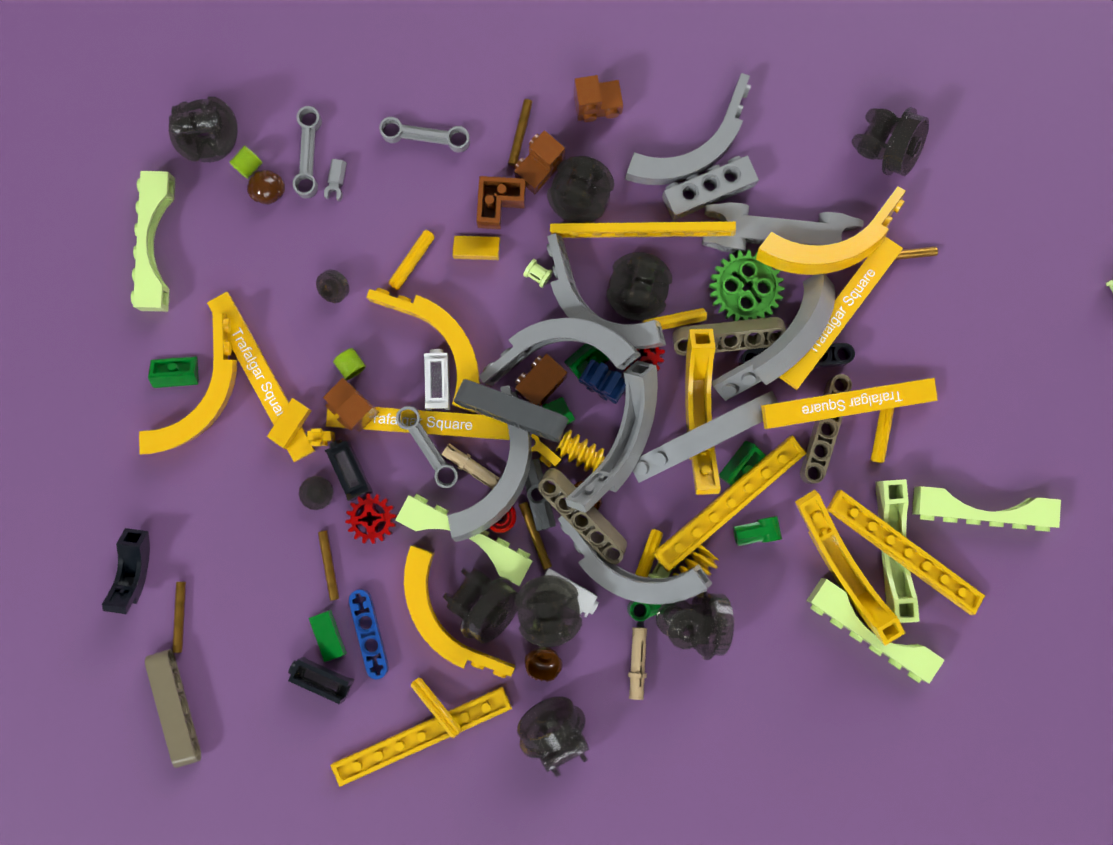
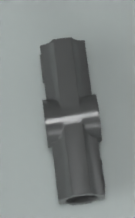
(542, 509)

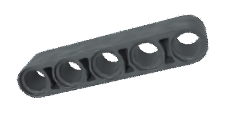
(511, 410)

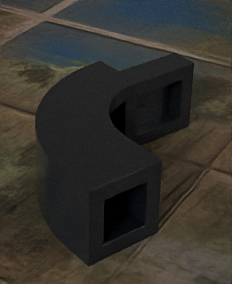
(133, 562)

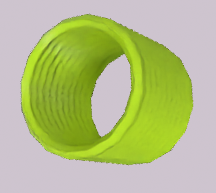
(246, 162)
(349, 364)

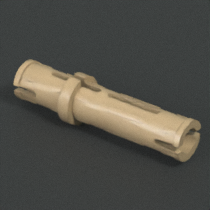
(471, 466)
(638, 657)

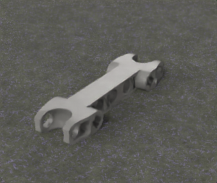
(756, 228)

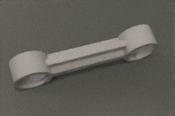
(424, 134)
(307, 151)
(427, 446)

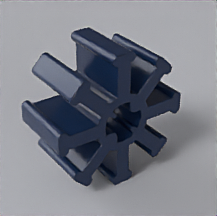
(603, 381)

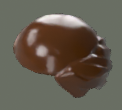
(265, 187)
(543, 664)

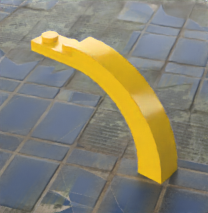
(834, 257)
(424, 309)
(698, 405)
(210, 406)
(846, 571)
(428, 625)

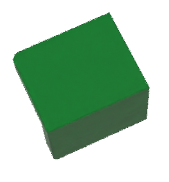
(560, 406)

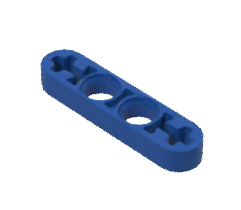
(371, 633)

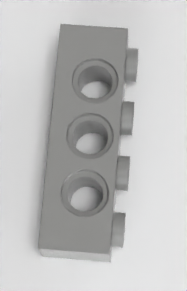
(739, 167)

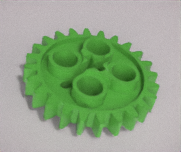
(731, 302)

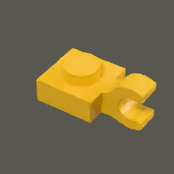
(319, 437)
(547, 456)

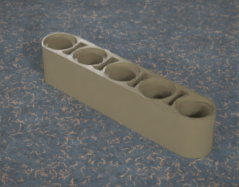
(740, 330)
(825, 441)
(584, 526)
(173, 708)

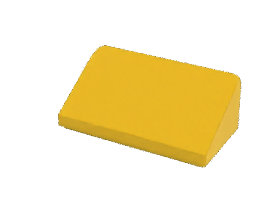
(476, 247)
(289, 423)

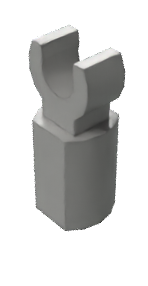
(335, 178)

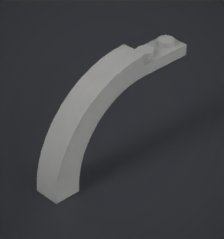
(677, 169)
(560, 330)
(640, 336)
(790, 346)
(702, 438)
(630, 441)
(504, 494)
(634, 586)

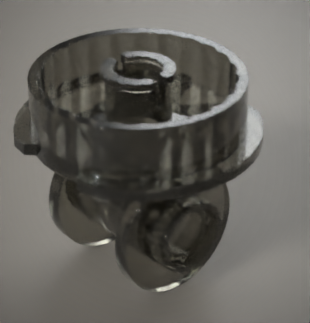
(199, 117)
(903, 145)
(580, 189)
(639, 286)
(548, 611)
(490, 612)
(700, 625)
(553, 733)

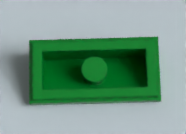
(580, 359)
(173, 372)
(742, 461)
(327, 636)

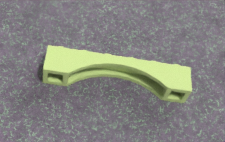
(155, 195)
(938, 502)
(508, 562)
(899, 587)
(915, 658)

